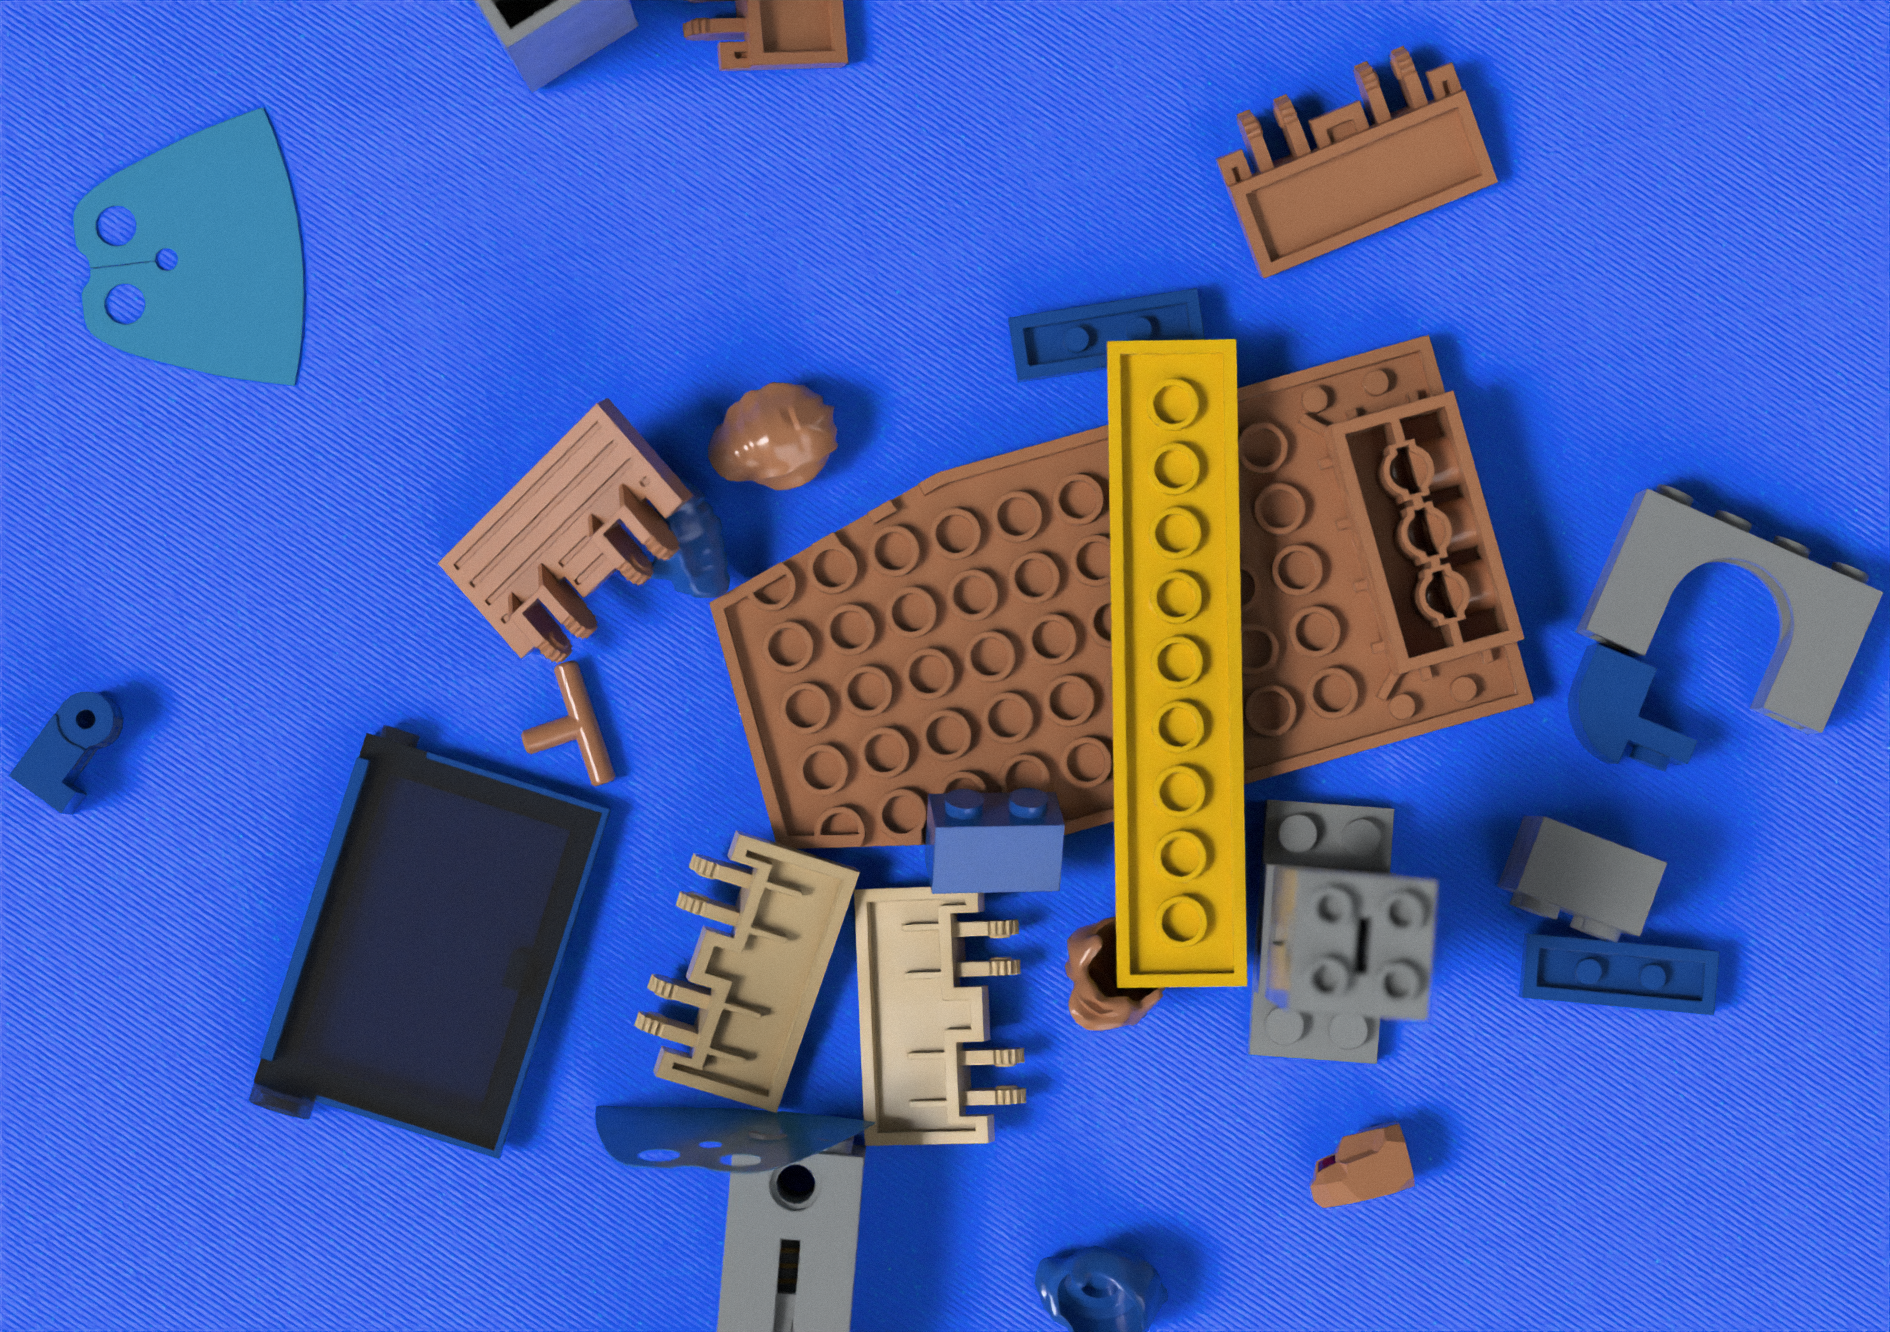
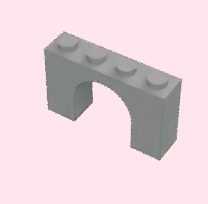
(1818, 607)

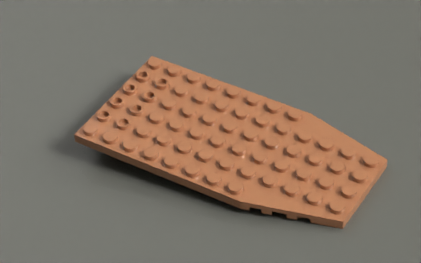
(974, 613)

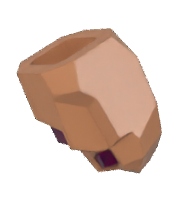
(1363, 1167)

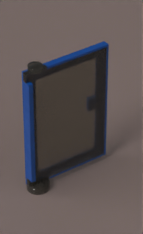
(429, 946)

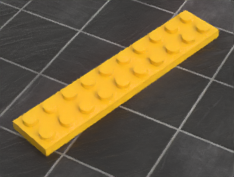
(1176, 664)

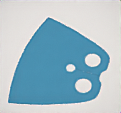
(239, 269)
(681, 1130)

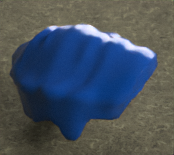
(701, 562)
(1100, 1291)

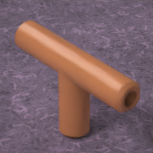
(578, 725)

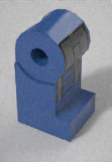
(65, 748)

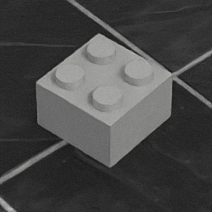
(1581, 875)

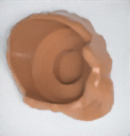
(774, 437)
(1092, 968)

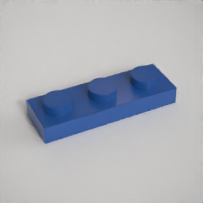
(1077, 337)
(1619, 974)

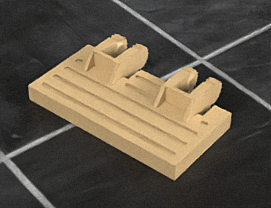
(758, 974)
(920, 1016)

